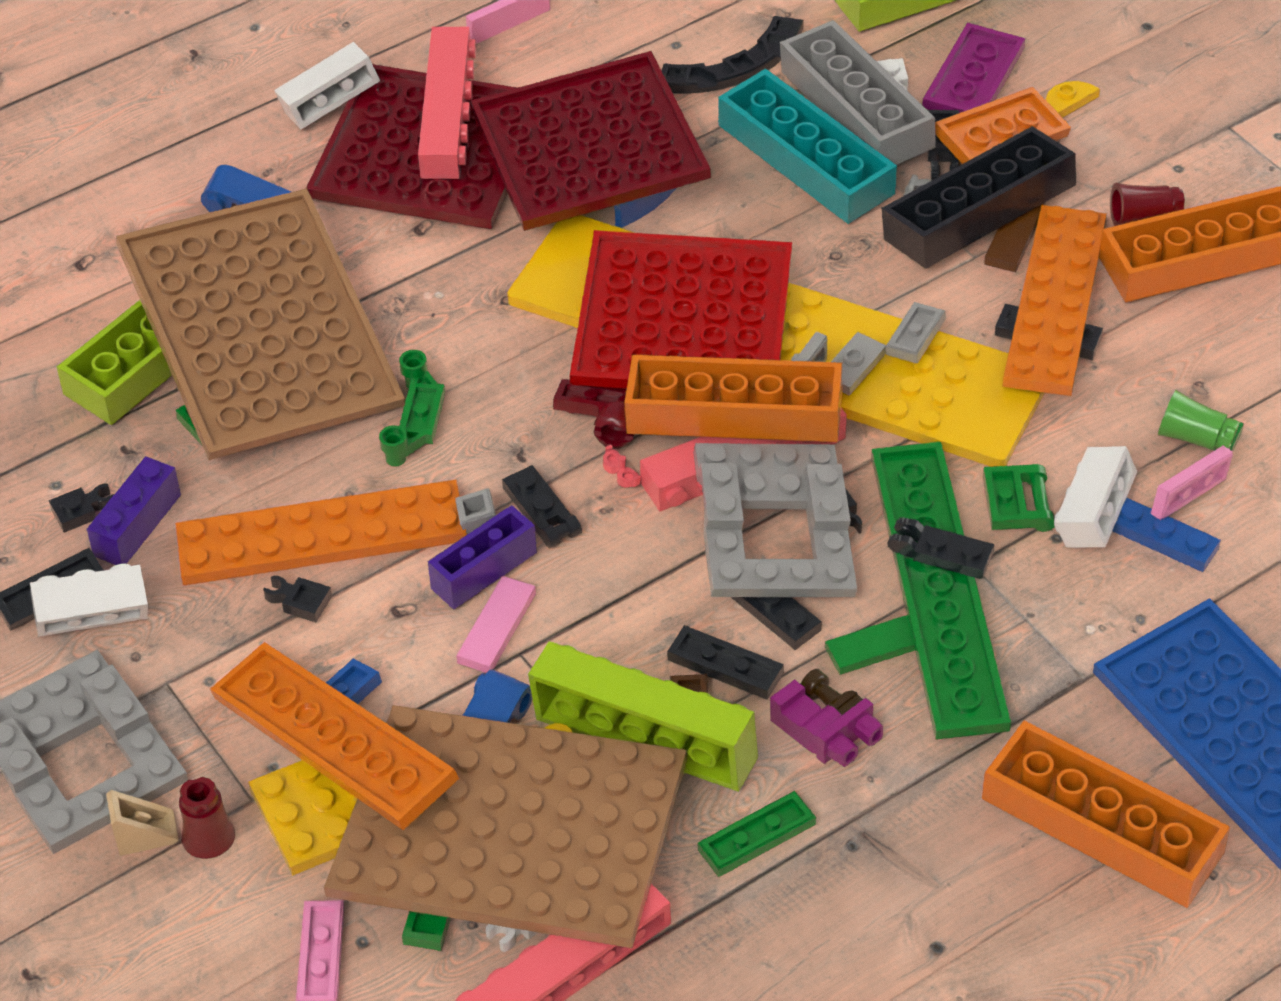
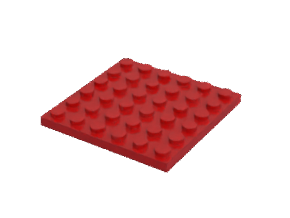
(678, 301)

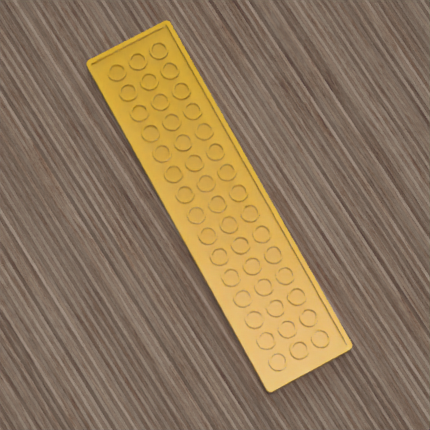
(945, 398)

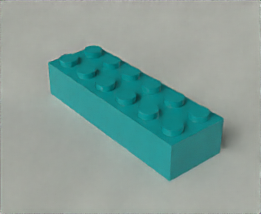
(807, 146)

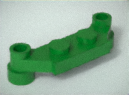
(419, 412)

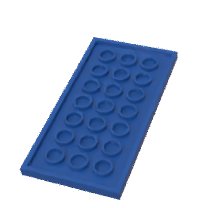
(1213, 708)

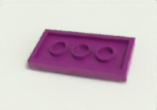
(974, 69)

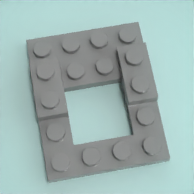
(775, 478)
(61, 710)

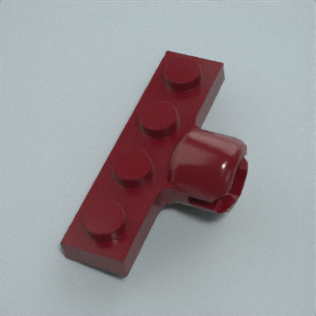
(601, 402)

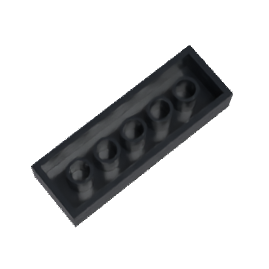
(979, 196)

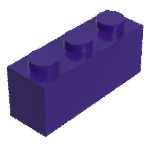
(134, 511)
(482, 557)

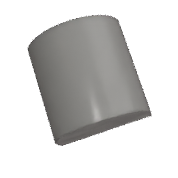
(475, 509)

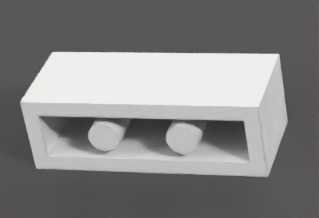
(327, 85)
(1095, 497)
(89, 599)

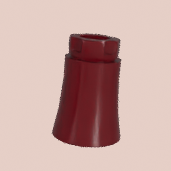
(1140, 202)
(205, 823)

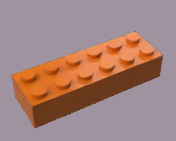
(1194, 245)
(734, 398)
(1105, 813)

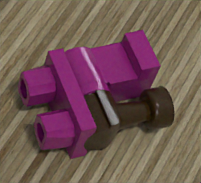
(827, 730)

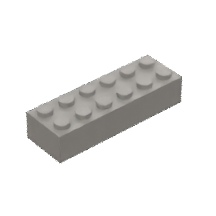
(857, 92)

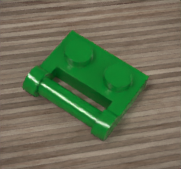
(1007, 500)

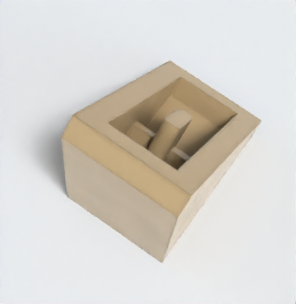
(140, 823)

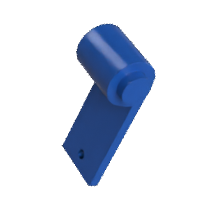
(236, 186)
(499, 698)

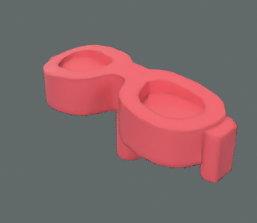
(615, 463)

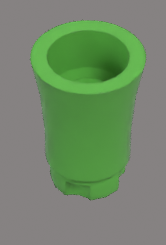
(1197, 423)

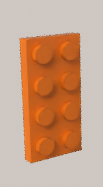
(997, 121)

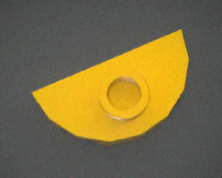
(1071, 96)

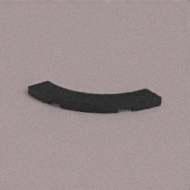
(737, 67)

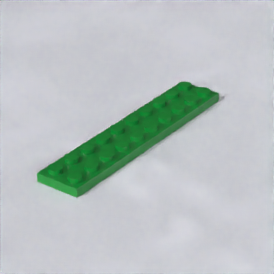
(941, 605)

